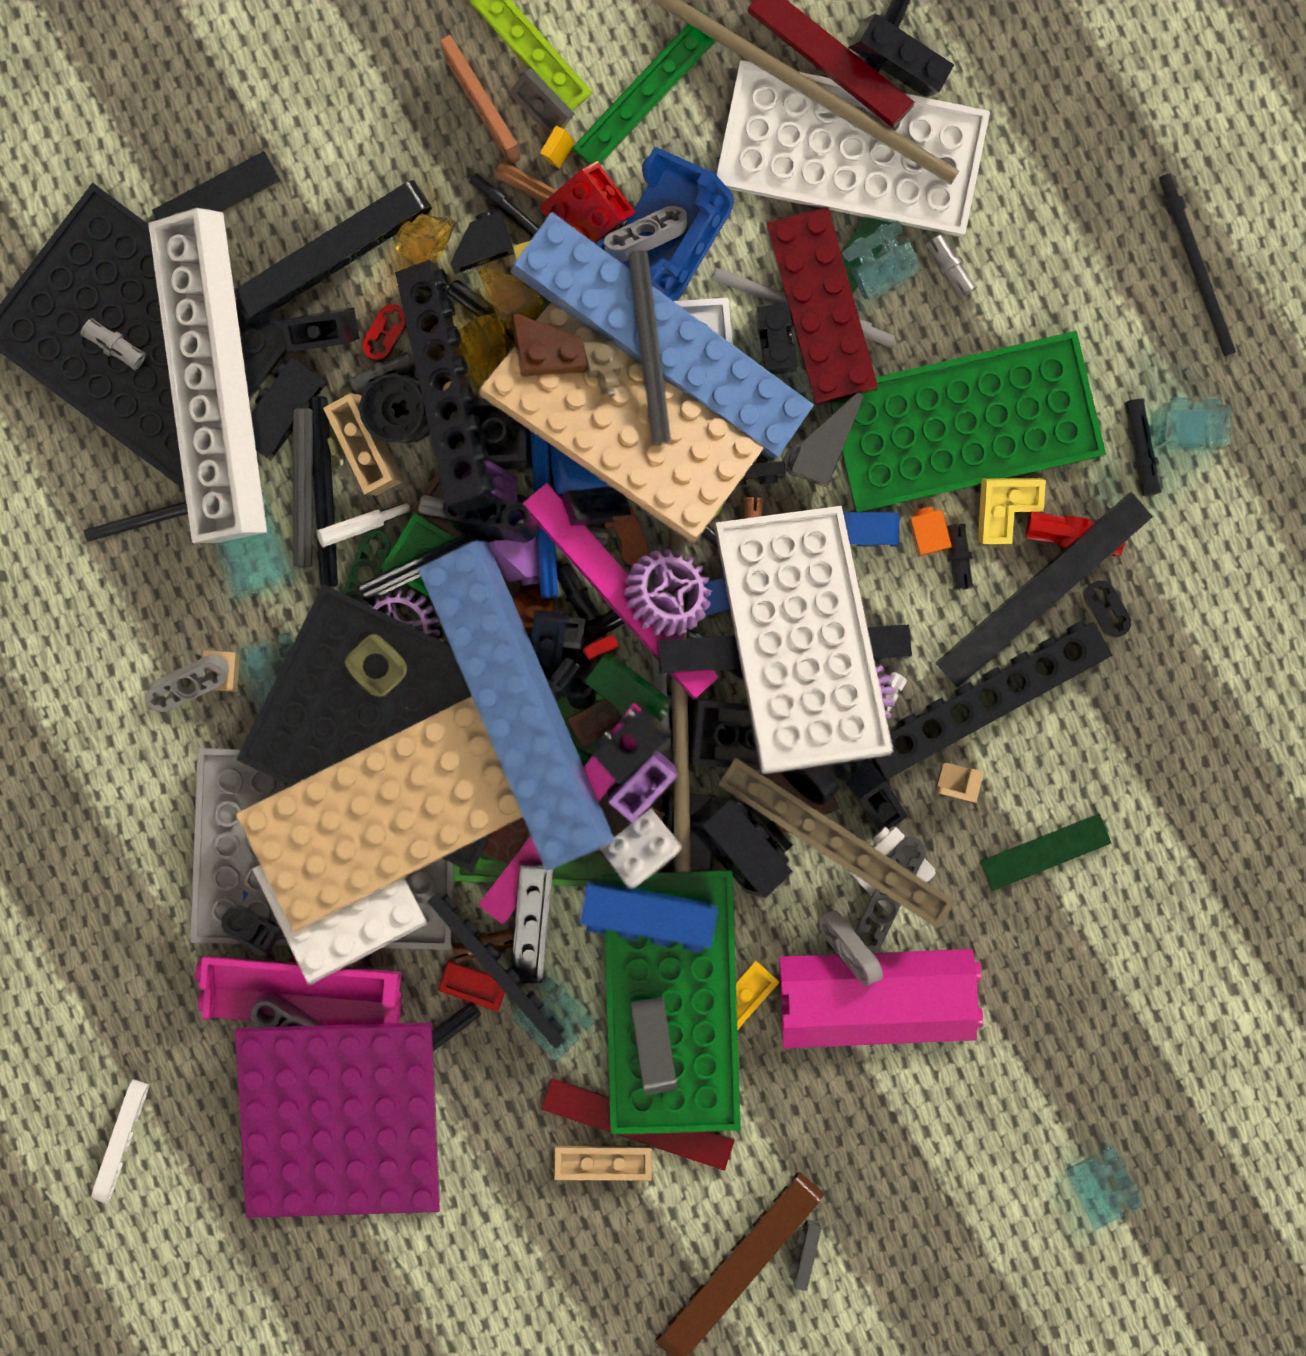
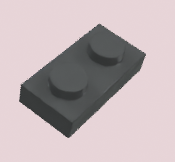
(541, 102)
(802, 1267)

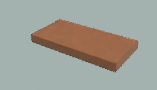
(480, 100)

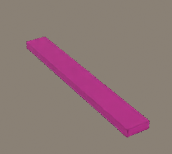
(604, 575)
(501, 898)

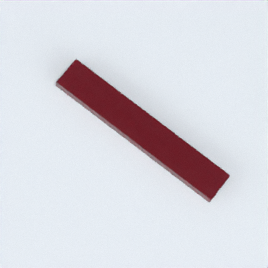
(833, 59)
(594, 1111)

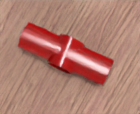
(1059, 530)

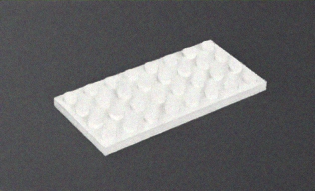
(807, 155)
(802, 639)

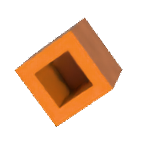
(929, 531)

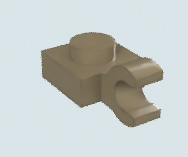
(604, 364)

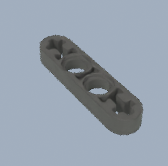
(877, 895)

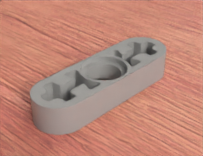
(664, 223)
(193, 672)
(850, 948)

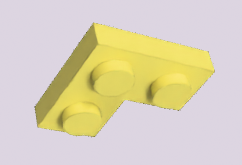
(1000, 500)

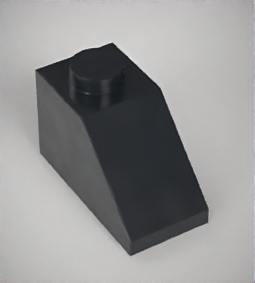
(482, 242)
(320, 329)
(876, 796)

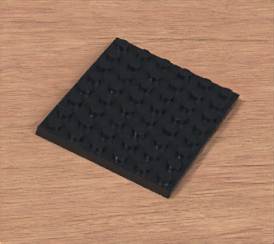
(105, 271)
(324, 716)

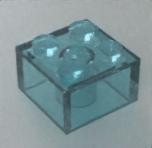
(1192, 426)

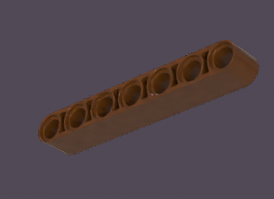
(741, 1267)

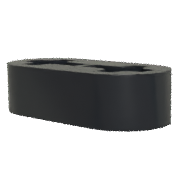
(1114, 604)
(589, 696)

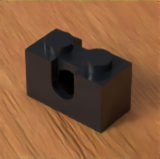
(777, 323)
(619, 759)

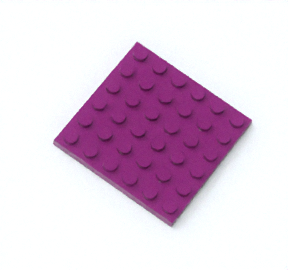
(338, 1119)

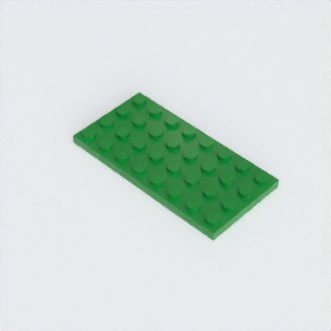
(971, 422)
(699, 1015)

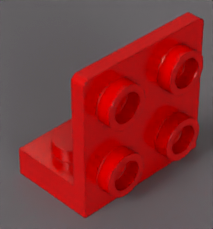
(589, 203)

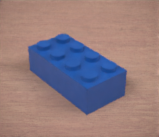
(648, 914)

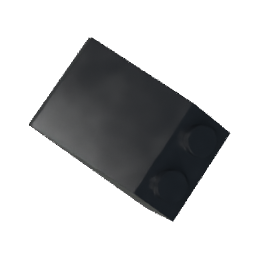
(720, 734)

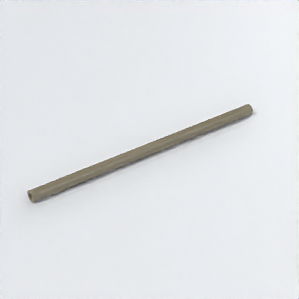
(810, 89)
(680, 747)

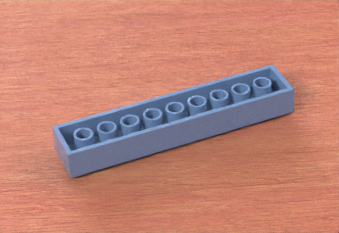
(693, 357)
(516, 704)

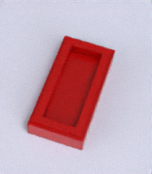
(601, 648)
(471, 985)

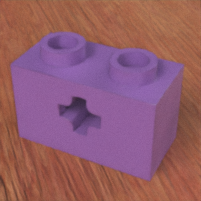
(642, 786)

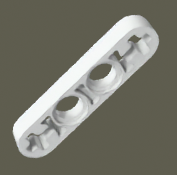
(119, 1141)

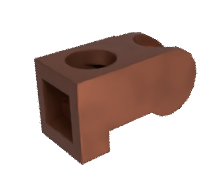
(631, 539)

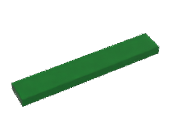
(642, 95)

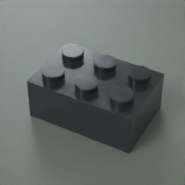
(740, 846)

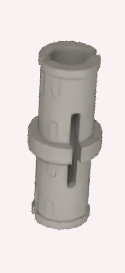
(951, 266)
(113, 344)

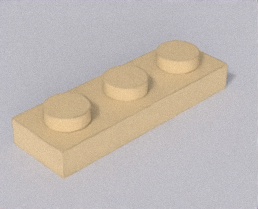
(603, 1163)

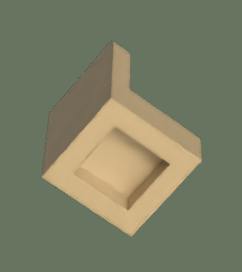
(233, 661)
(959, 782)

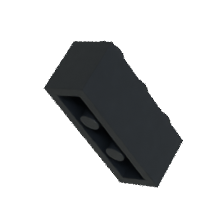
(901, 55)
(274, 413)

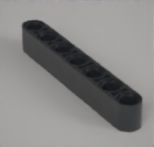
(329, 252)

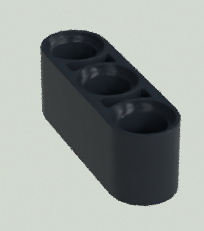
(501, 525)

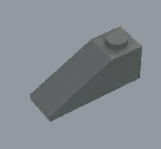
(823, 448)

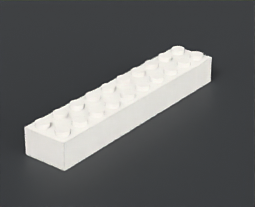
(207, 376)

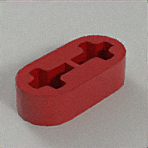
(378, 328)

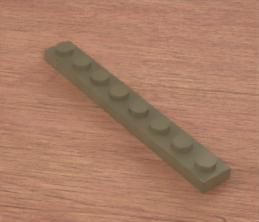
(837, 843)

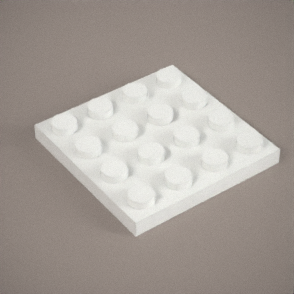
(349, 931)

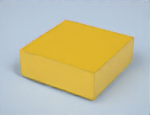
(557, 147)

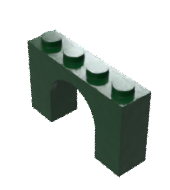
(623, 689)

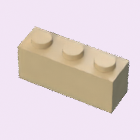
(366, 454)

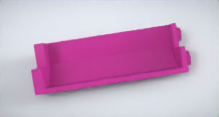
(340, 998)
(916, 1001)

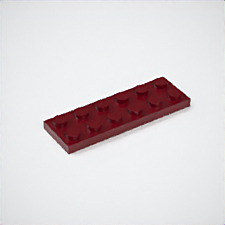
(822, 306)

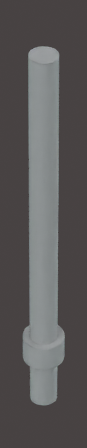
(778, 298)

